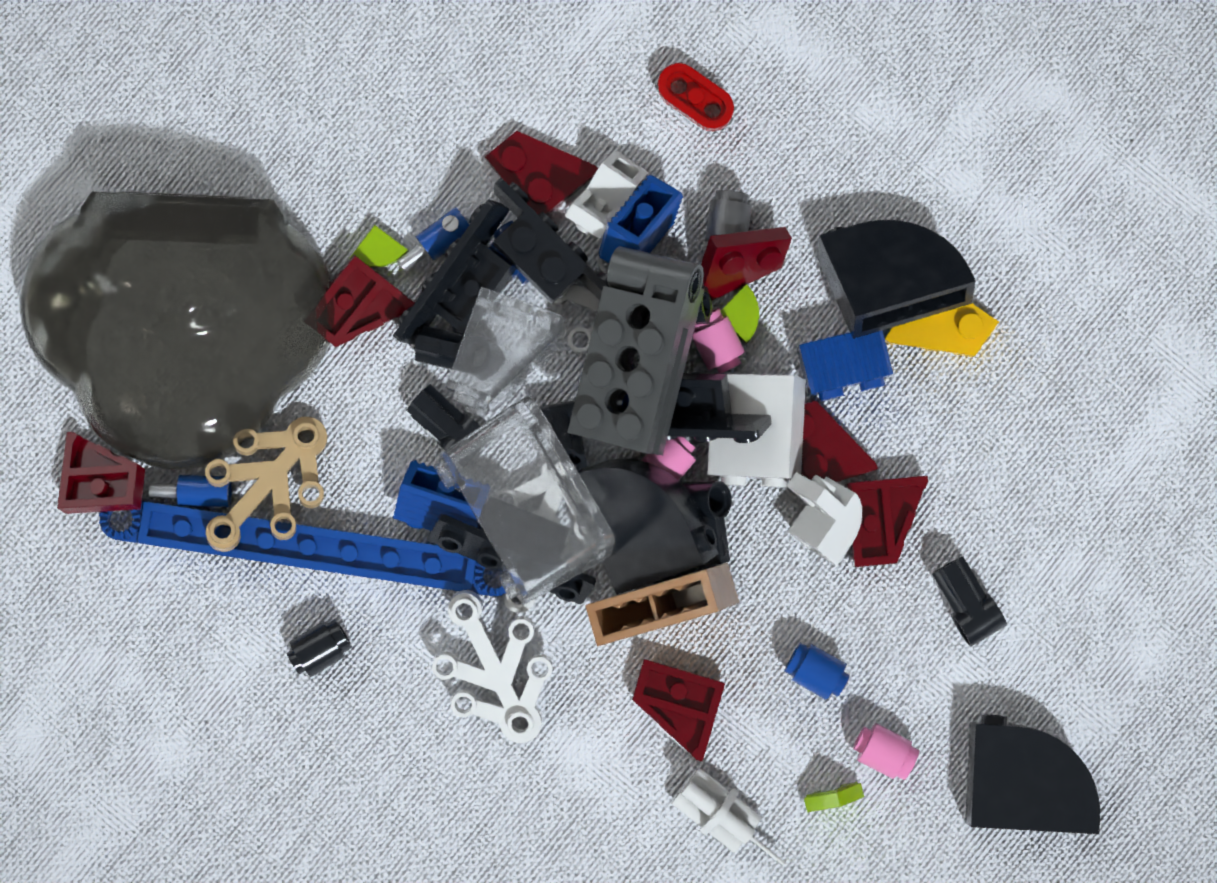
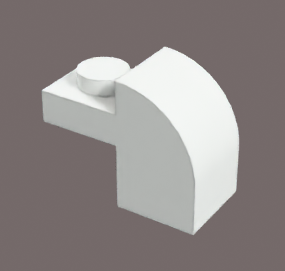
(605, 194)
(829, 518)

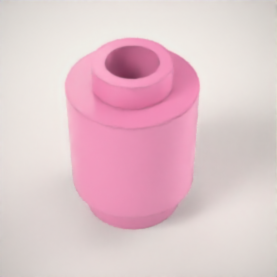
(718, 343)
(675, 459)
(886, 751)

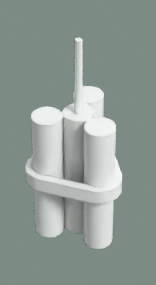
(719, 812)

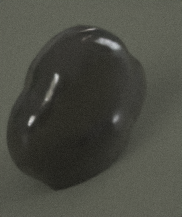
(177, 319)

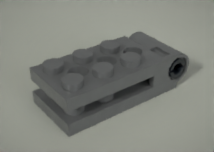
(673, 296)

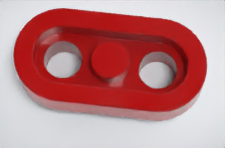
(698, 94)

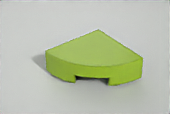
(379, 249)
(743, 313)
(834, 798)

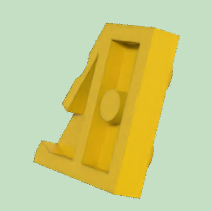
(954, 331)

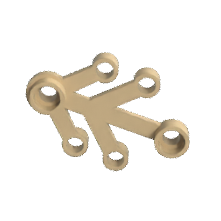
(270, 477)

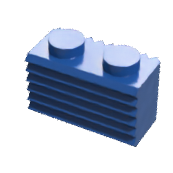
(642, 218)
(844, 362)
(425, 497)

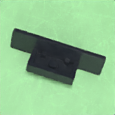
(539, 251)
(456, 284)
(706, 412)
(473, 543)

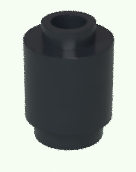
(318, 648)

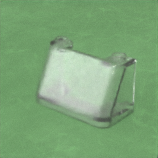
(502, 350)
(528, 500)

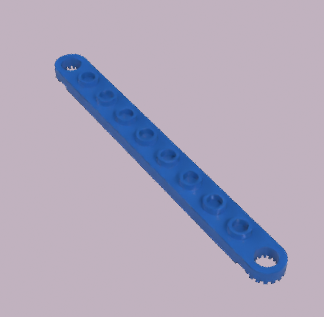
(308, 548)

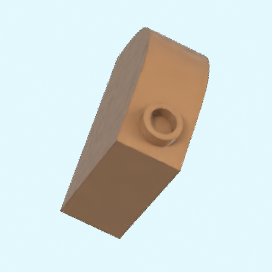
(662, 604)

